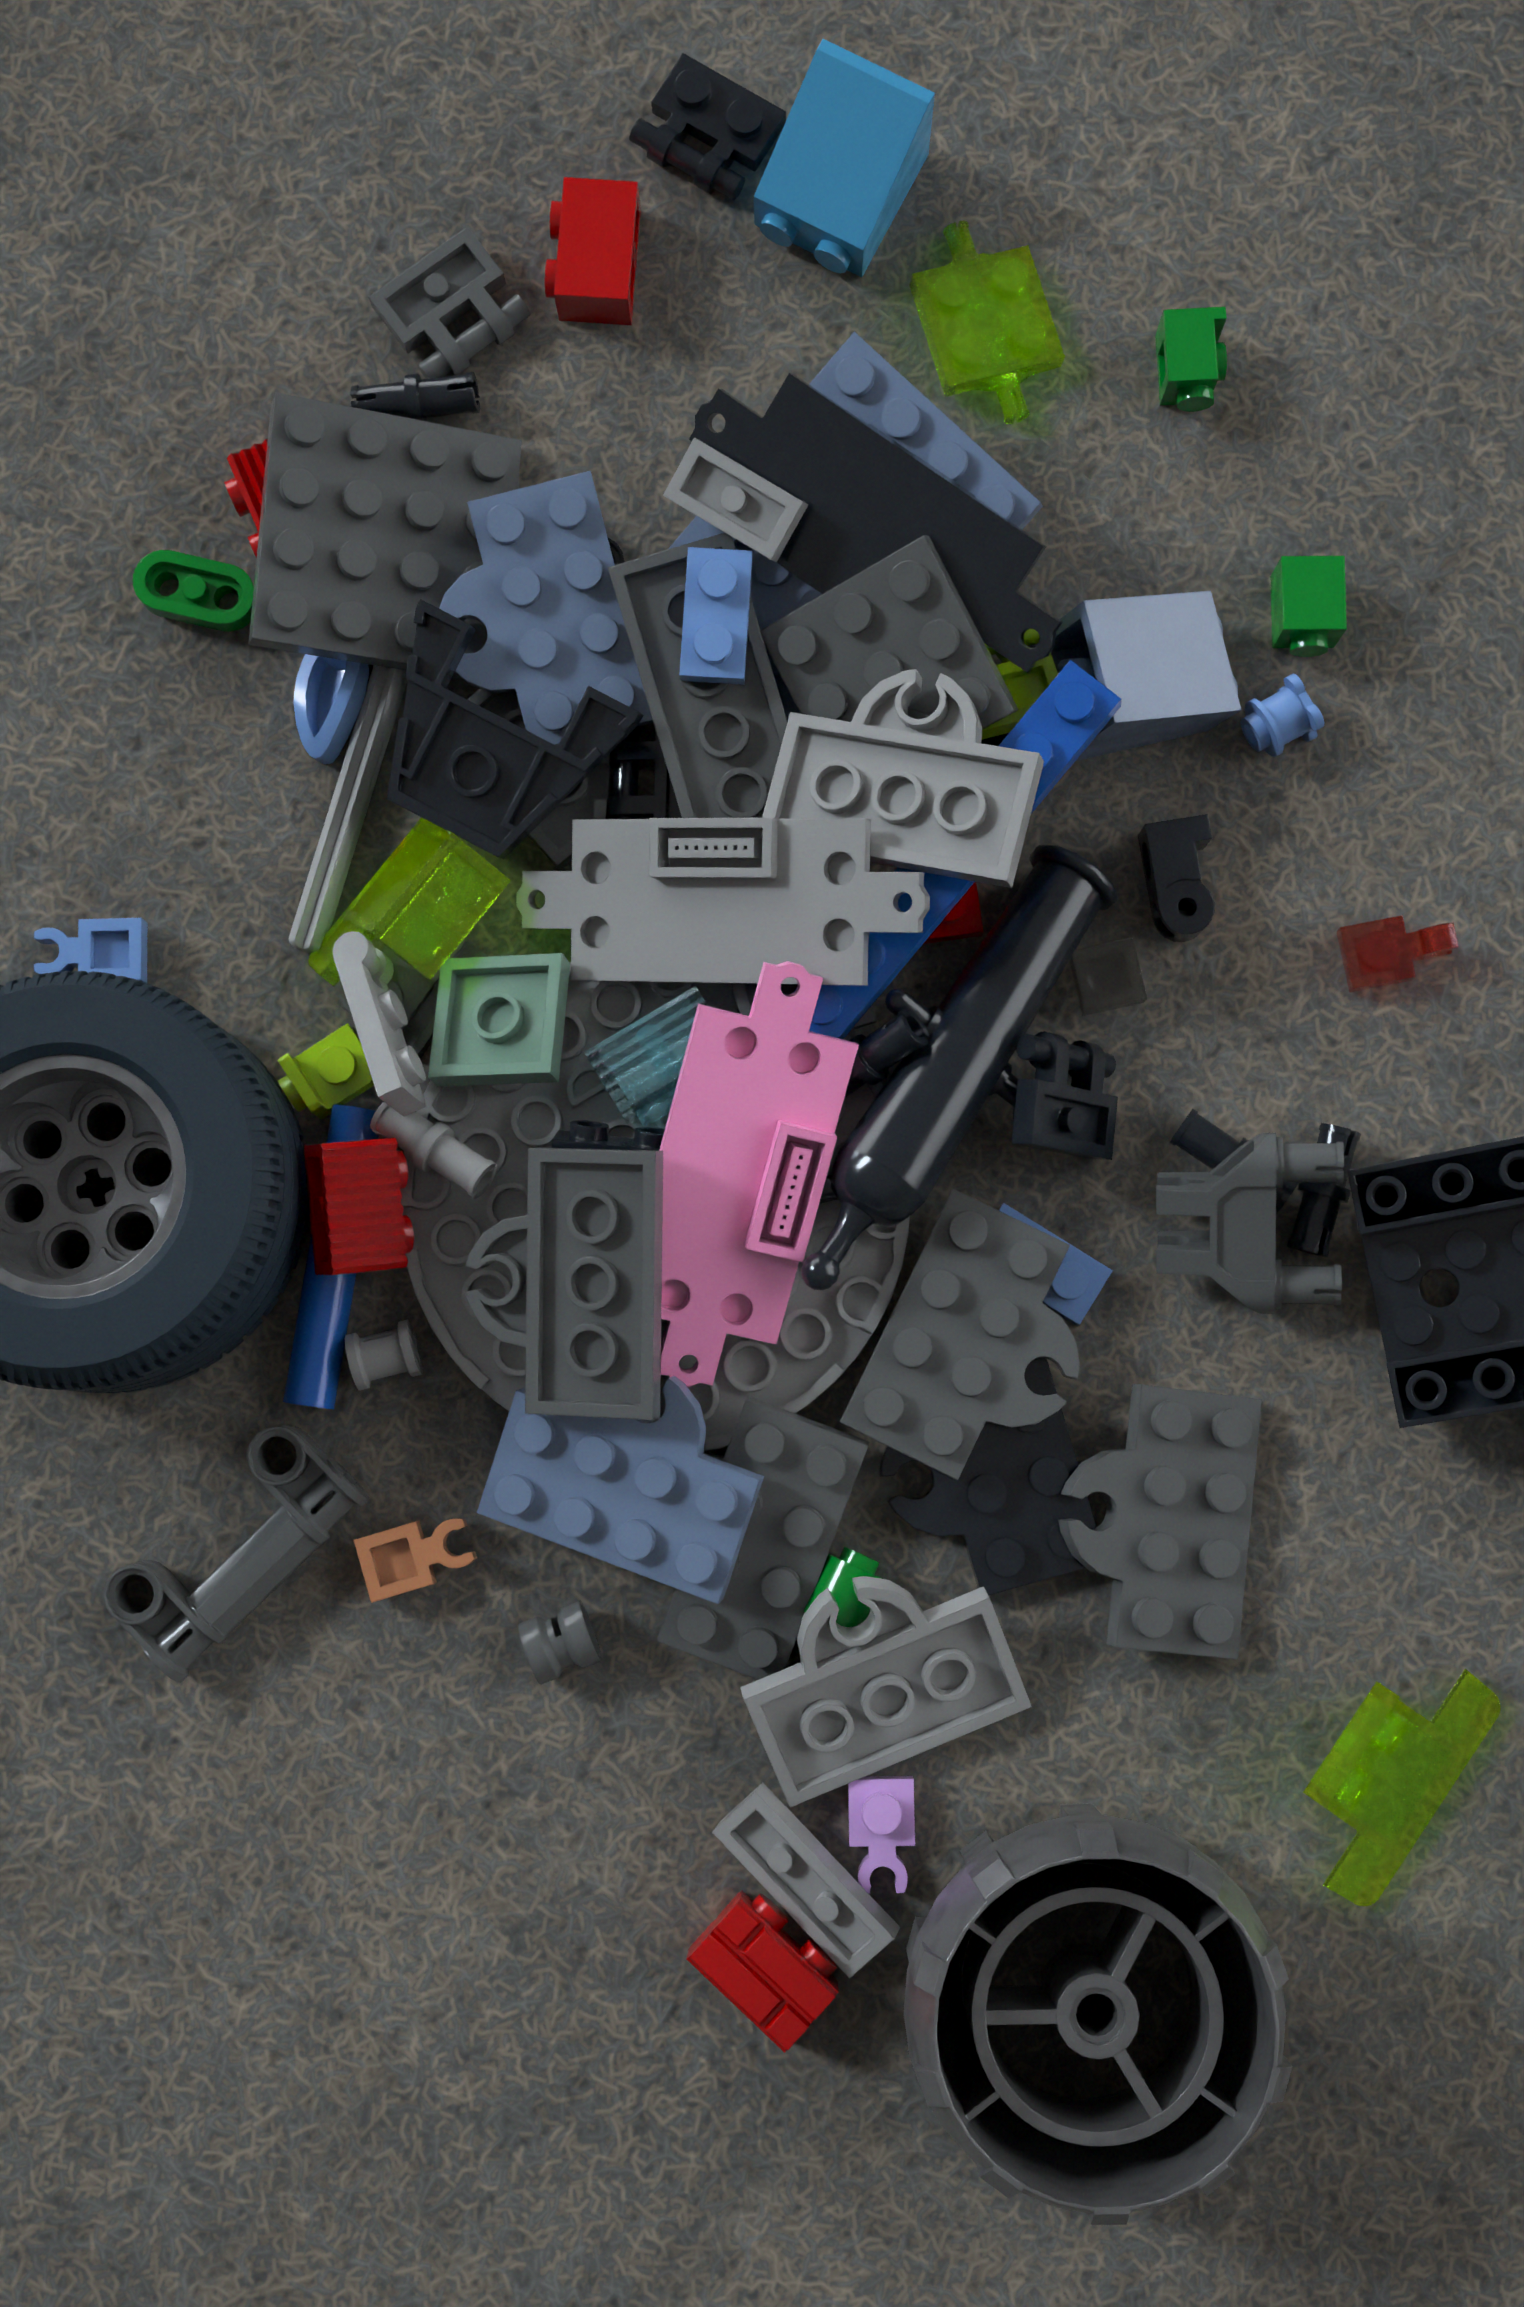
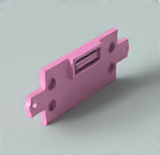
(745, 1167)

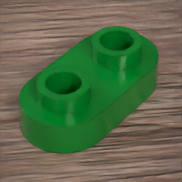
(199, 590)

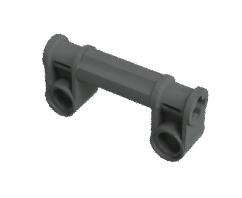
(250, 1570)

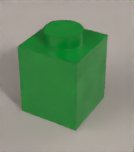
(1308, 604)

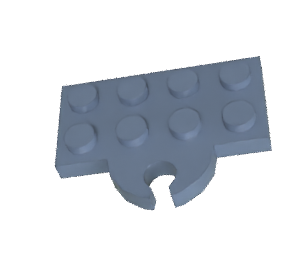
(546, 605)
(626, 1491)

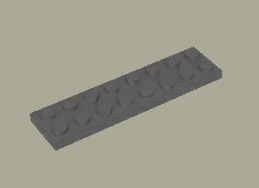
(713, 736)

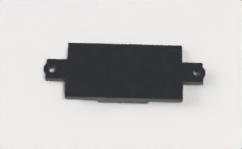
(875, 498)

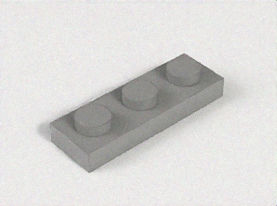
(806, 1880)

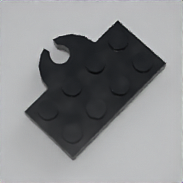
(1005, 1498)

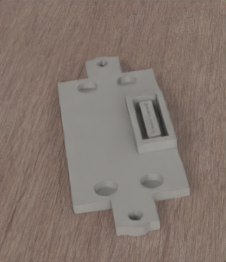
(721, 899)

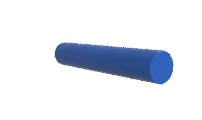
(324, 1300)

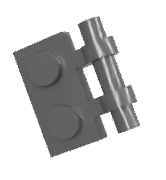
(441, 290)

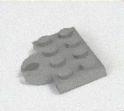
(925, 783)
(882, 1686)

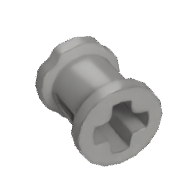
(383, 1355)

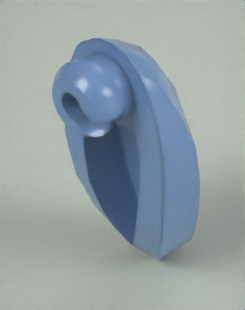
(328, 703)

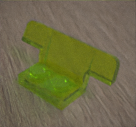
(418, 901)
(1393, 1776)

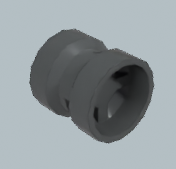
(559, 1642)

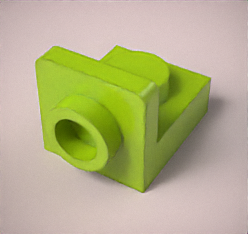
(326, 1073)

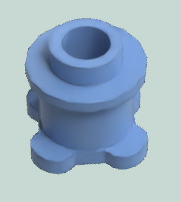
(1281, 718)

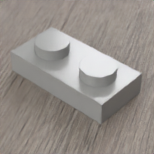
(735, 500)

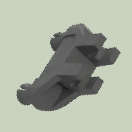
(1242, 1230)

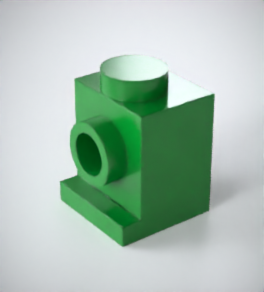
(1190, 356)

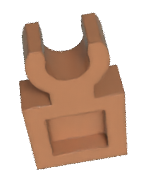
(403, 1559)

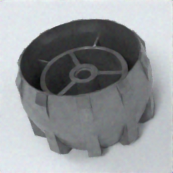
(1164, 2130)

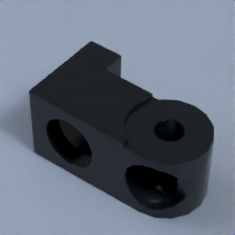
(1171, 868)

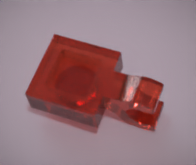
(1384, 954)

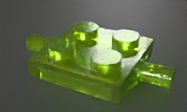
(986, 321)

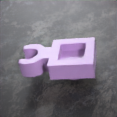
(881, 1819)

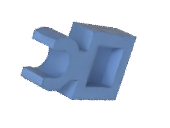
(101, 946)

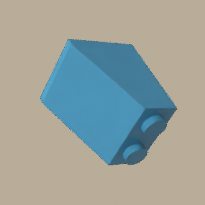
(844, 159)

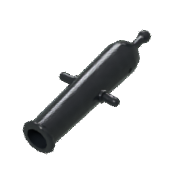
(938, 1089)

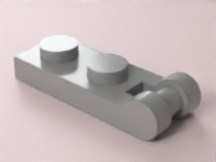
(379, 1021)

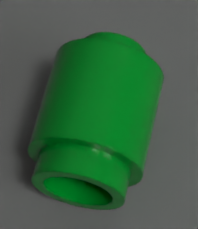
(838, 1576)

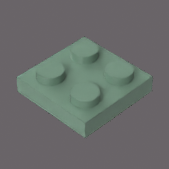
(499, 1020)

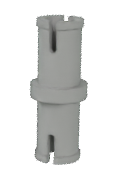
(436, 1149)

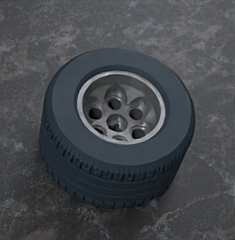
(220, 1221)

